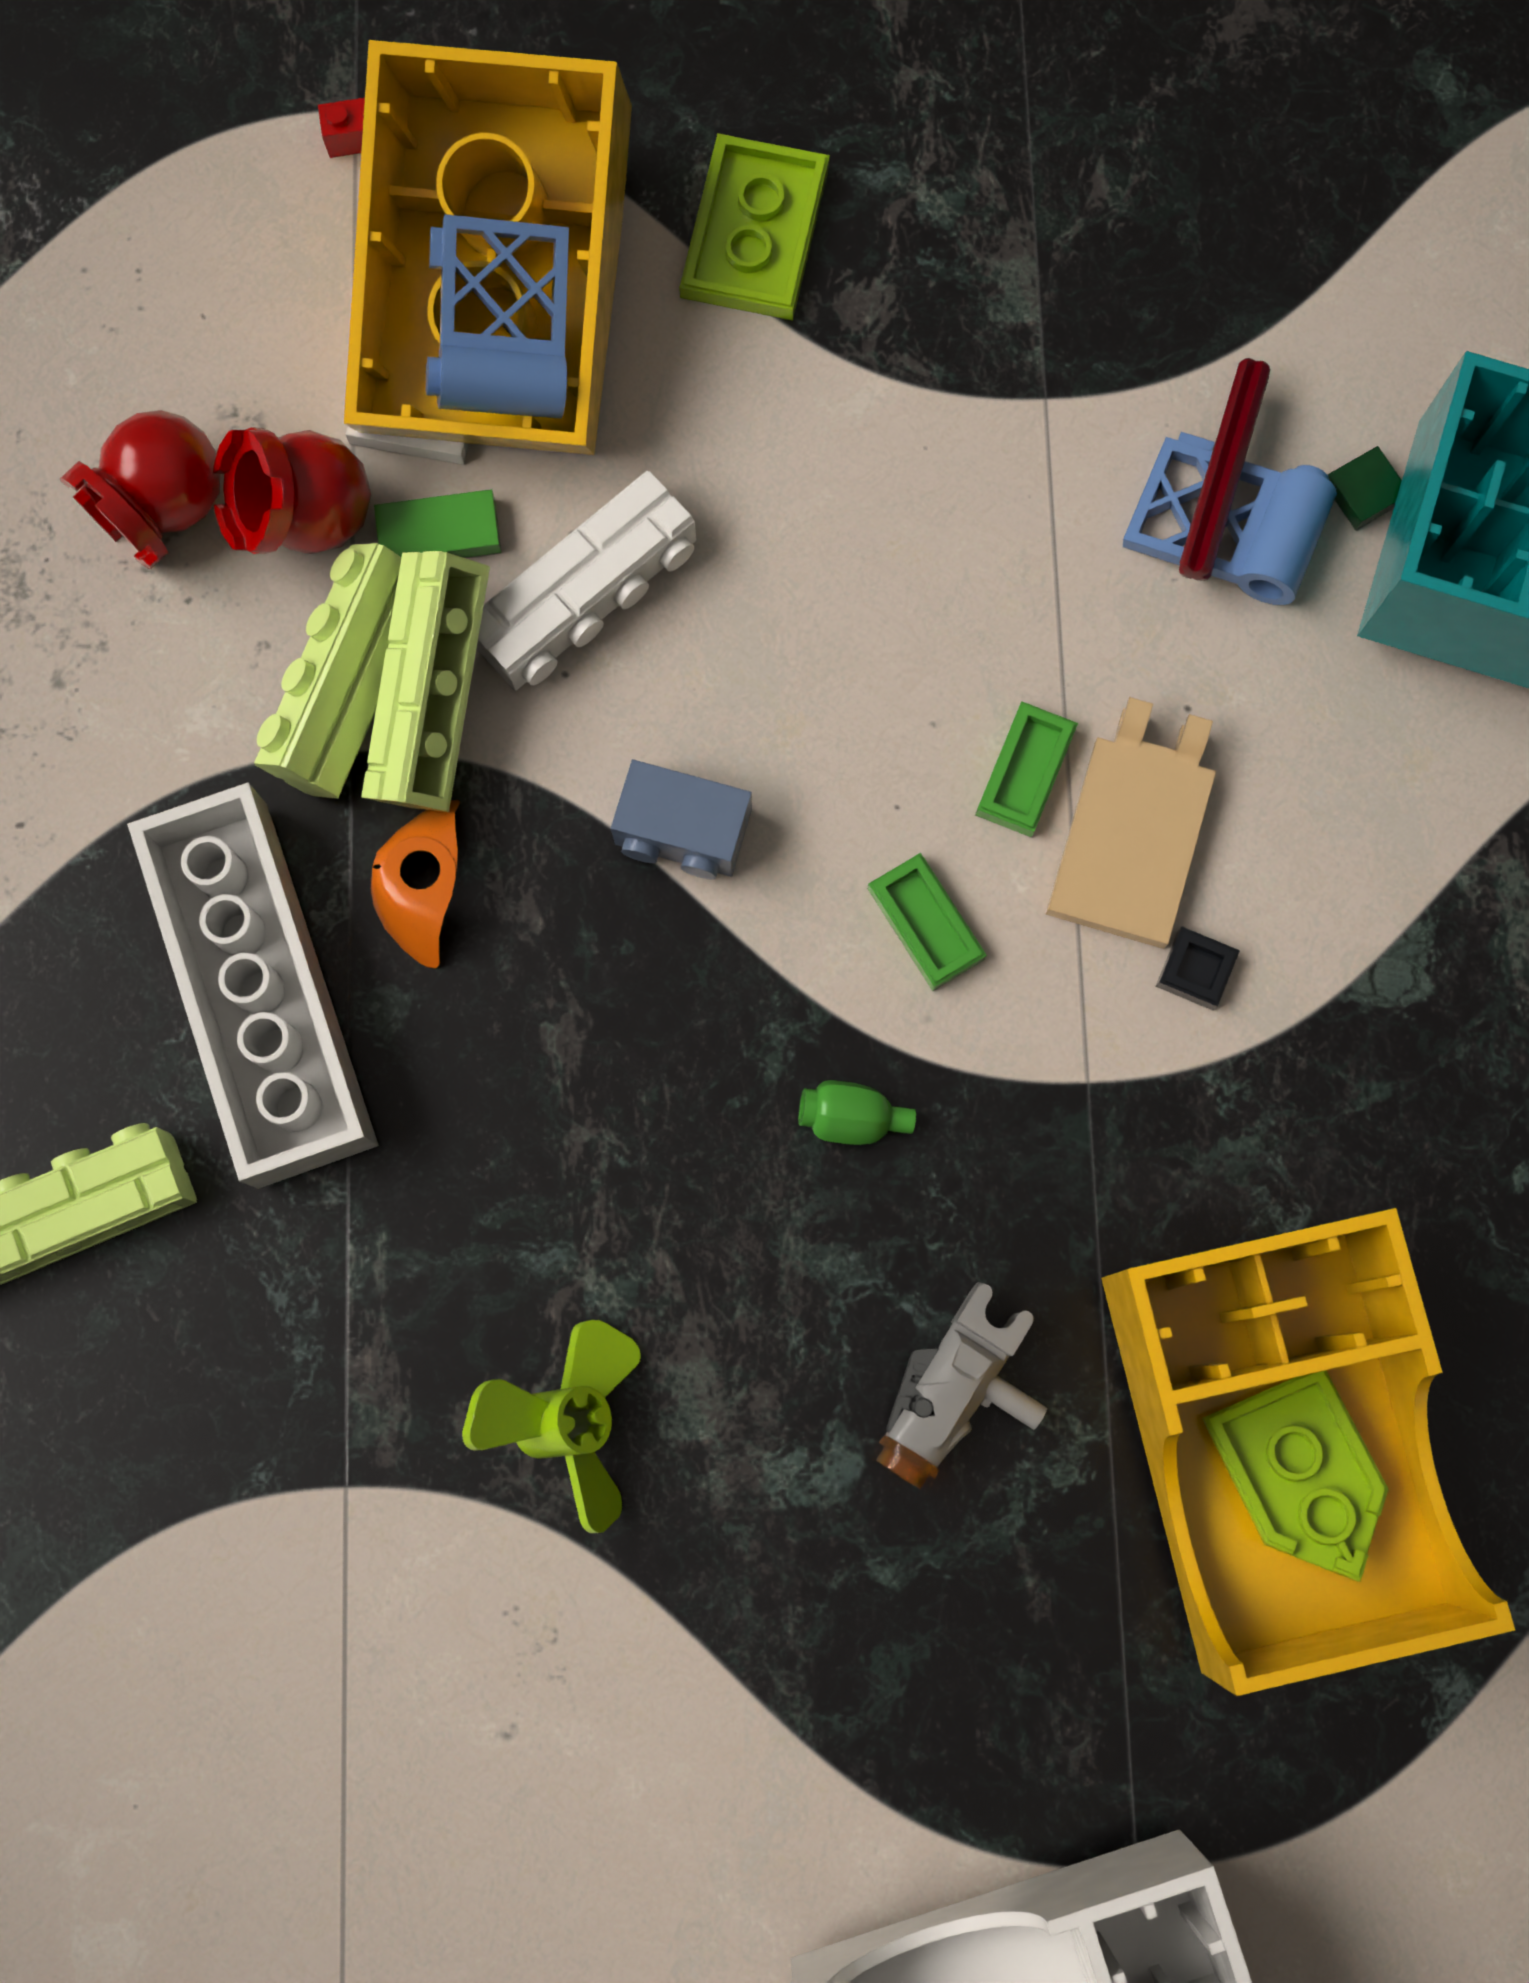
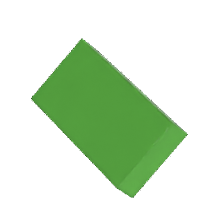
(448, 523)
(1026, 769)
(926, 921)

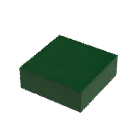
(1366, 487)

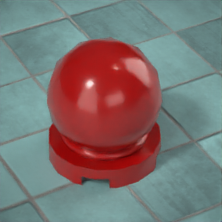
(148, 481)
(289, 491)

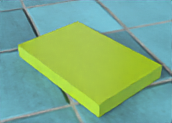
(754, 226)

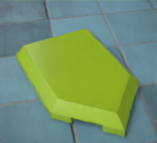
(1303, 1472)

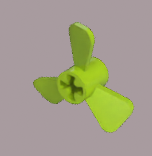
(564, 1420)

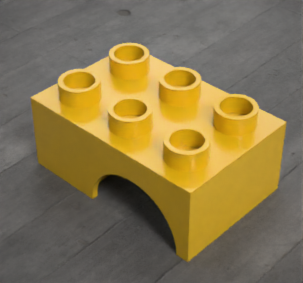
(1238, 1323)

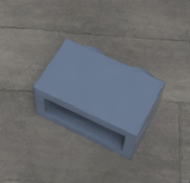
(681, 820)

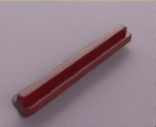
(1224, 470)

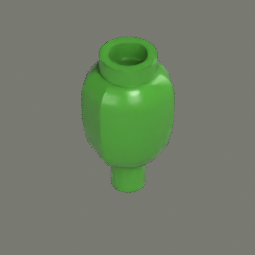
(852, 1113)

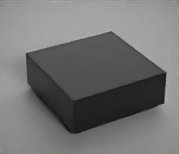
(1197, 968)

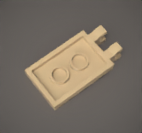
(1134, 831)

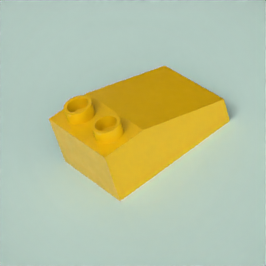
(488, 142)

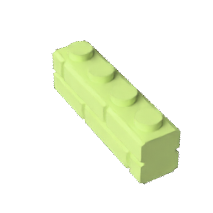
(337, 679)
(426, 680)
(90, 1199)

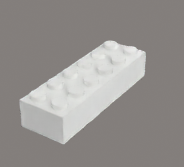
(252, 986)

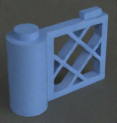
(491, 370)
(1279, 528)

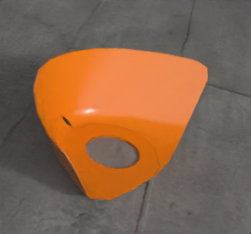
(412, 914)

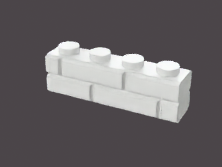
(584, 580)

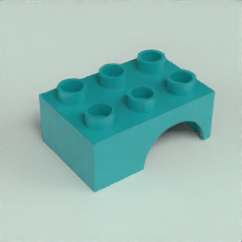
(1459, 530)

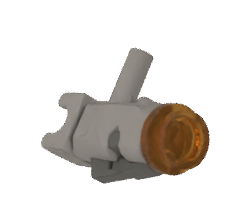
(949, 1385)

